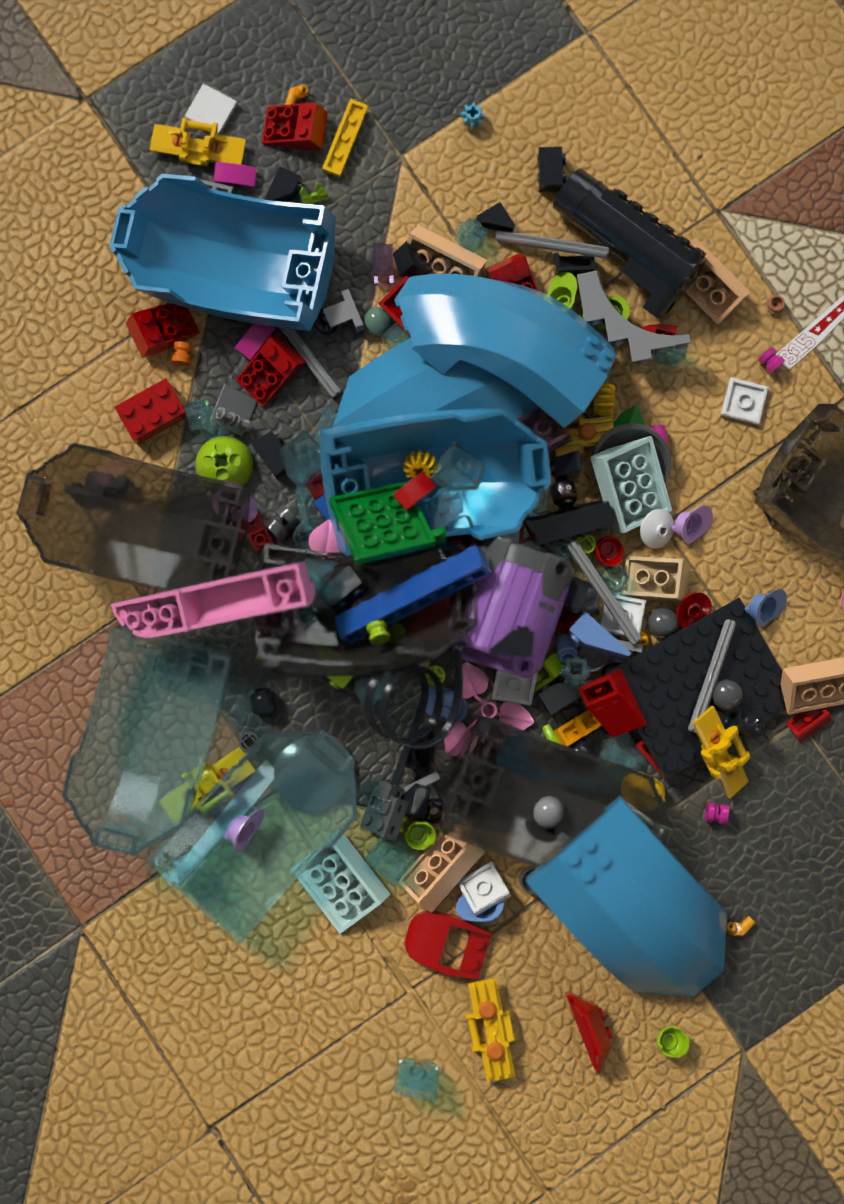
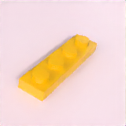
(345, 138)

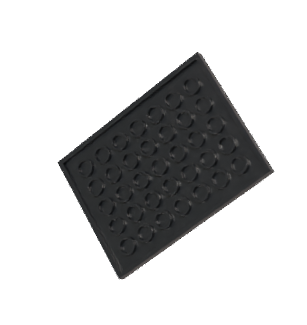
(672, 673)

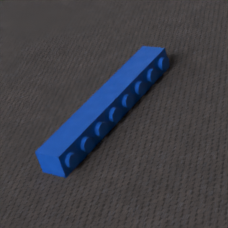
(414, 593)

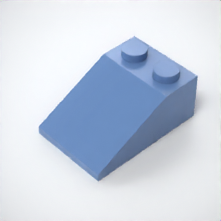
(593, 637)

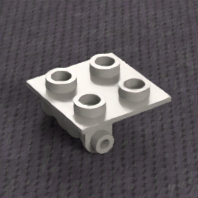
(233, 410)

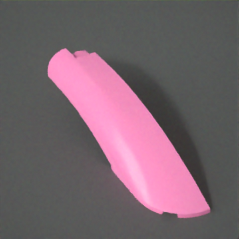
(217, 601)

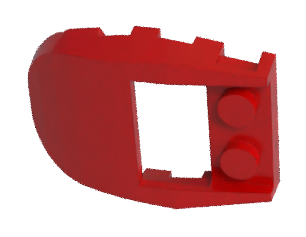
(428, 936)

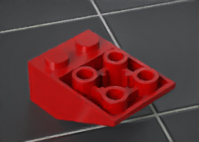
(295, 126)
(512, 270)
(160, 327)
(271, 369)
(612, 703)

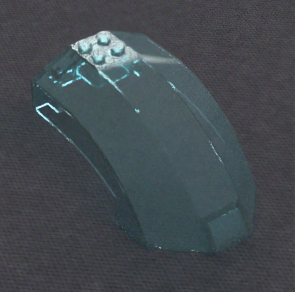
(146, 738)
(307, 803)

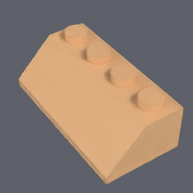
(445, 255)
(716, 287)
(813, 685)
(439, 870)

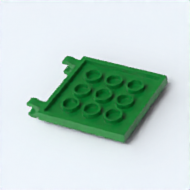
(379, 526)

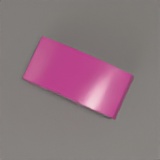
(234, 174)
(254, 339)

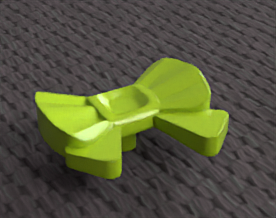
(319, 195)

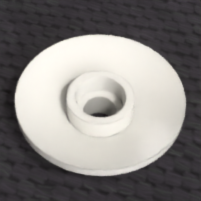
(651, 527)

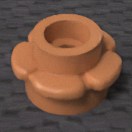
(780, 304)

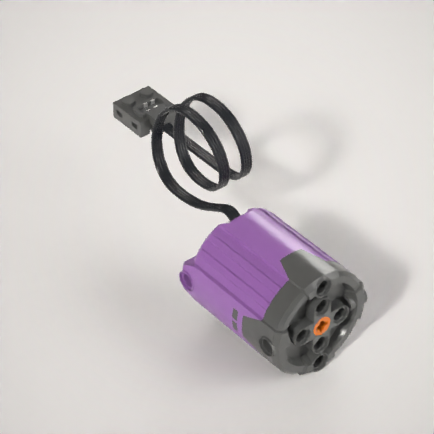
(521, 591)

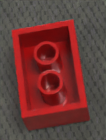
(151, 411)

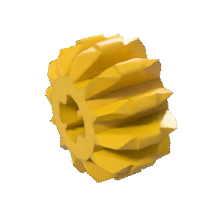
(604, 400)
(419, 462)

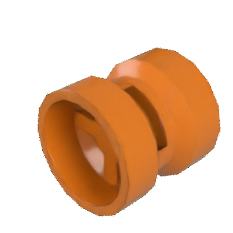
(182, 353)

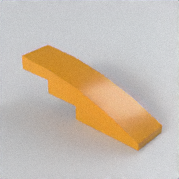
(577, 728)

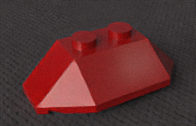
(591, 1027)

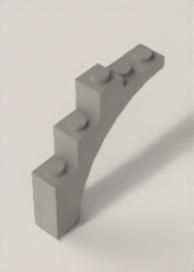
(642, 343)

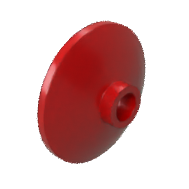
(693, 608)

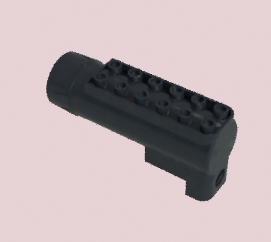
(651, 250)

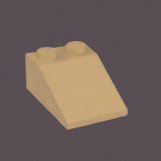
(656, 578)

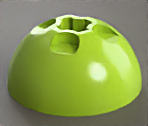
(236, 467)

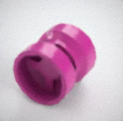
(771, 360)
(716, 813)

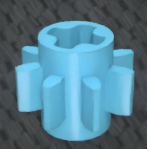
(472, 109)

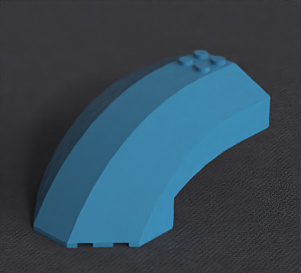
(227, 252)
(510, 333)
(407, 384)
(374, 454)
(635, 906)

